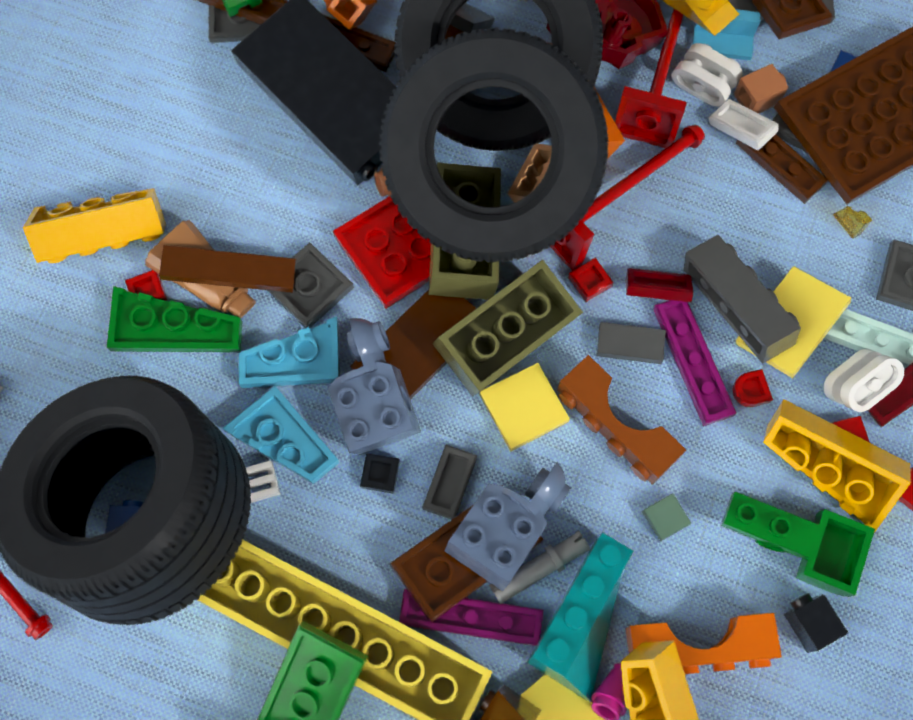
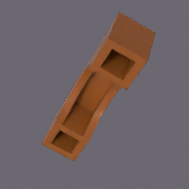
(647, 450)

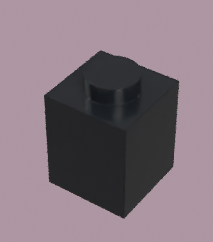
(815, 622)

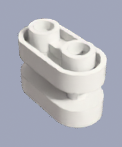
(707, 74)
(863, 380)

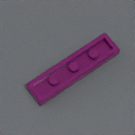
(694, 361)
(479, 620)

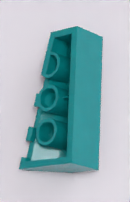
(579, 628)

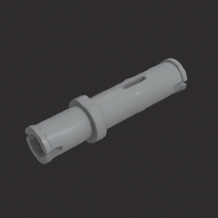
(543, 565)

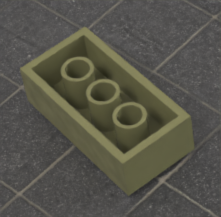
(460, 276)
(507, 328)

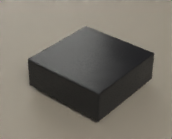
(380, 473)

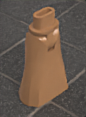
(219, 297)

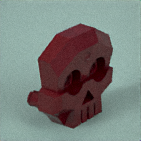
(629, 29)

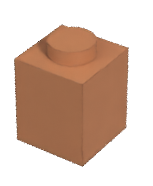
(761, 89)

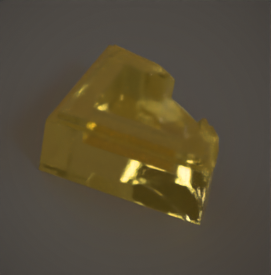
(852, 221)

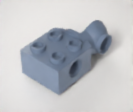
(373, 398)
(506, 526)

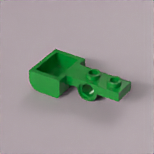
(830, 547)

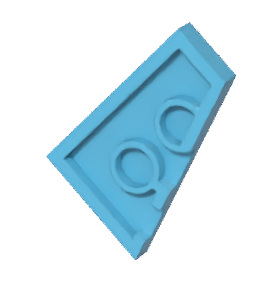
(295, 360)
(283, 435)

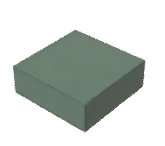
(666, 517)

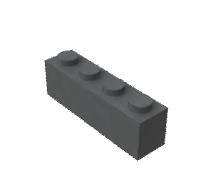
(742, 298)

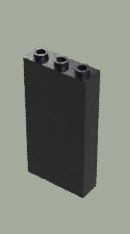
(320, 84)

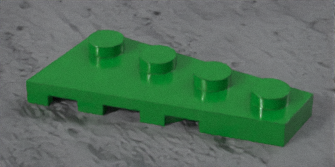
(158, 325)

